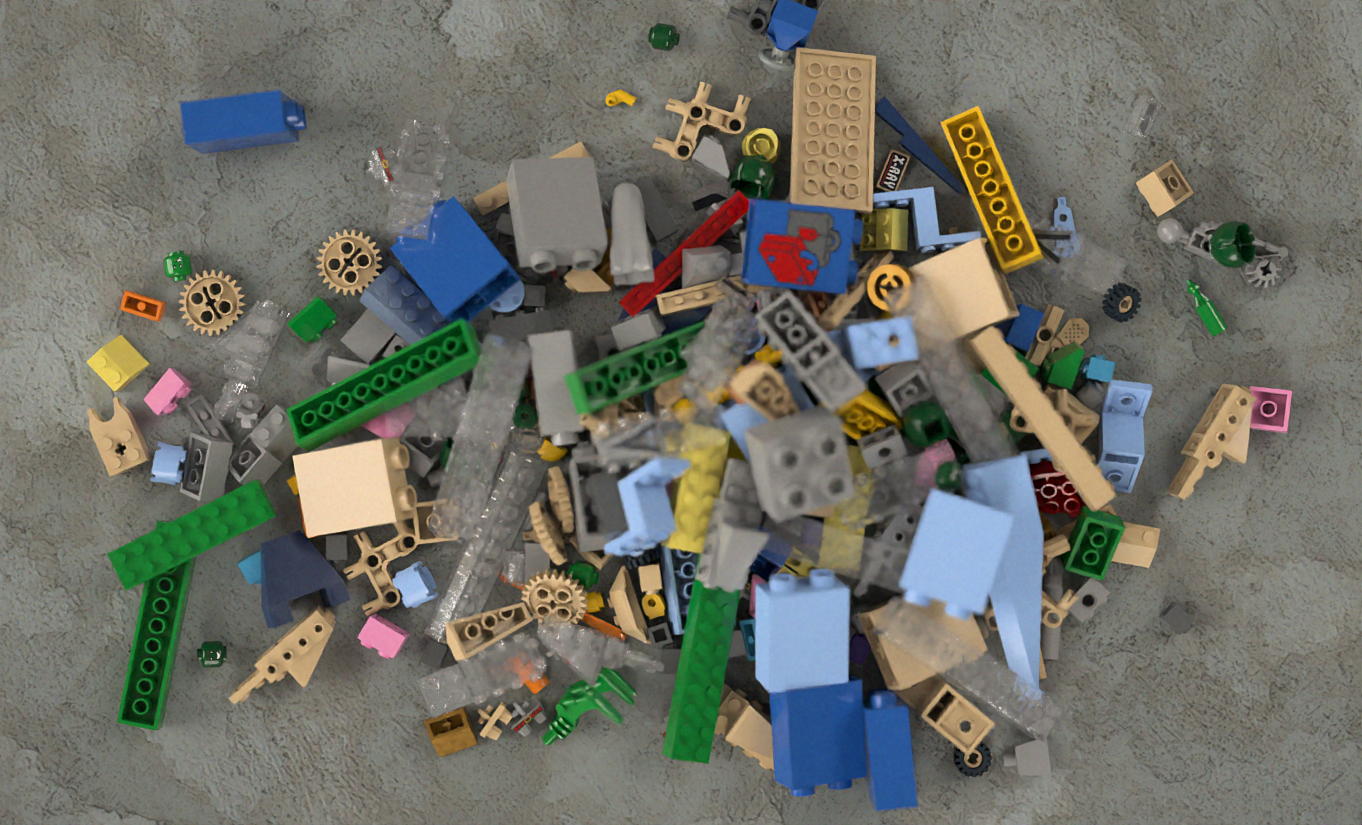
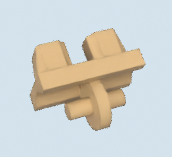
(490, 729)

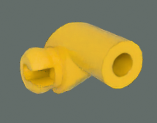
(618, 97)

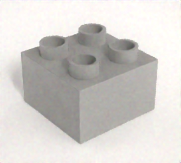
(799, 463)
(585, 521)

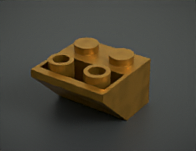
(451, 731)

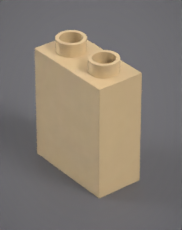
(969, 287)
(354, 486)
(897, 667)

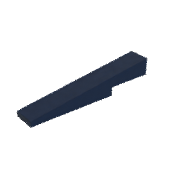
(915, 145)

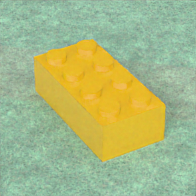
(866, 415)

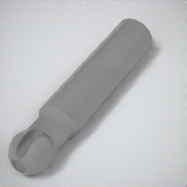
(1053, 587)

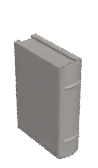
(368, 336)

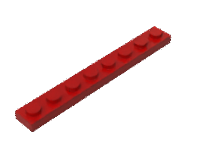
(671, 266)

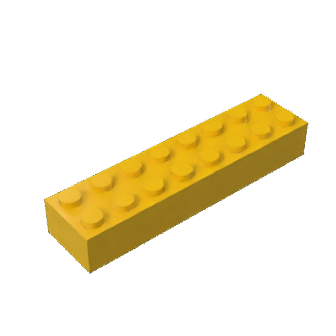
(991, 190)

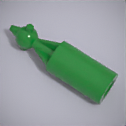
(1207, 310)

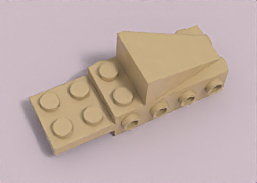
(1220, 432)
(293, 652)
(745, 725)

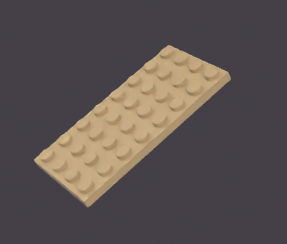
(833, 130)

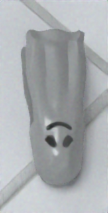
(629, 241)

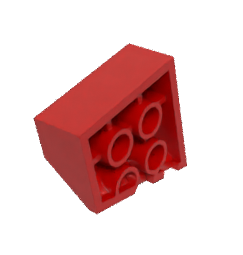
(1054, 490)

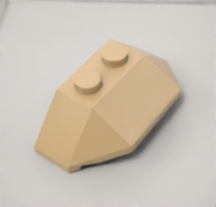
(627, 607)

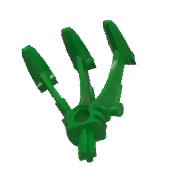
(584, 697)

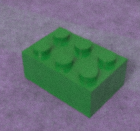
(1093, 543)

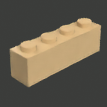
(479, 631)

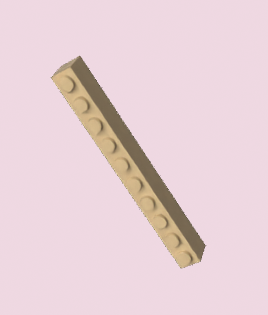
(1042, 418)

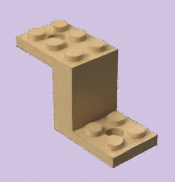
(945, 711)

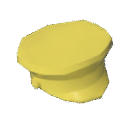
(762, 142)

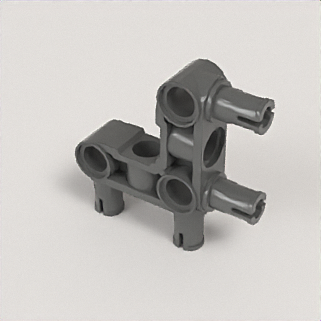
(762, 12)

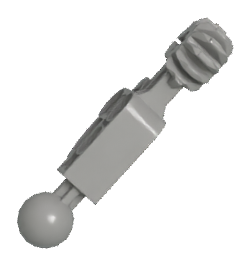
(1171, 231)

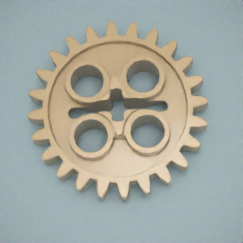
(334, 251)
(196, 312)
(560, 499)
(548, 533)
(552, 600)

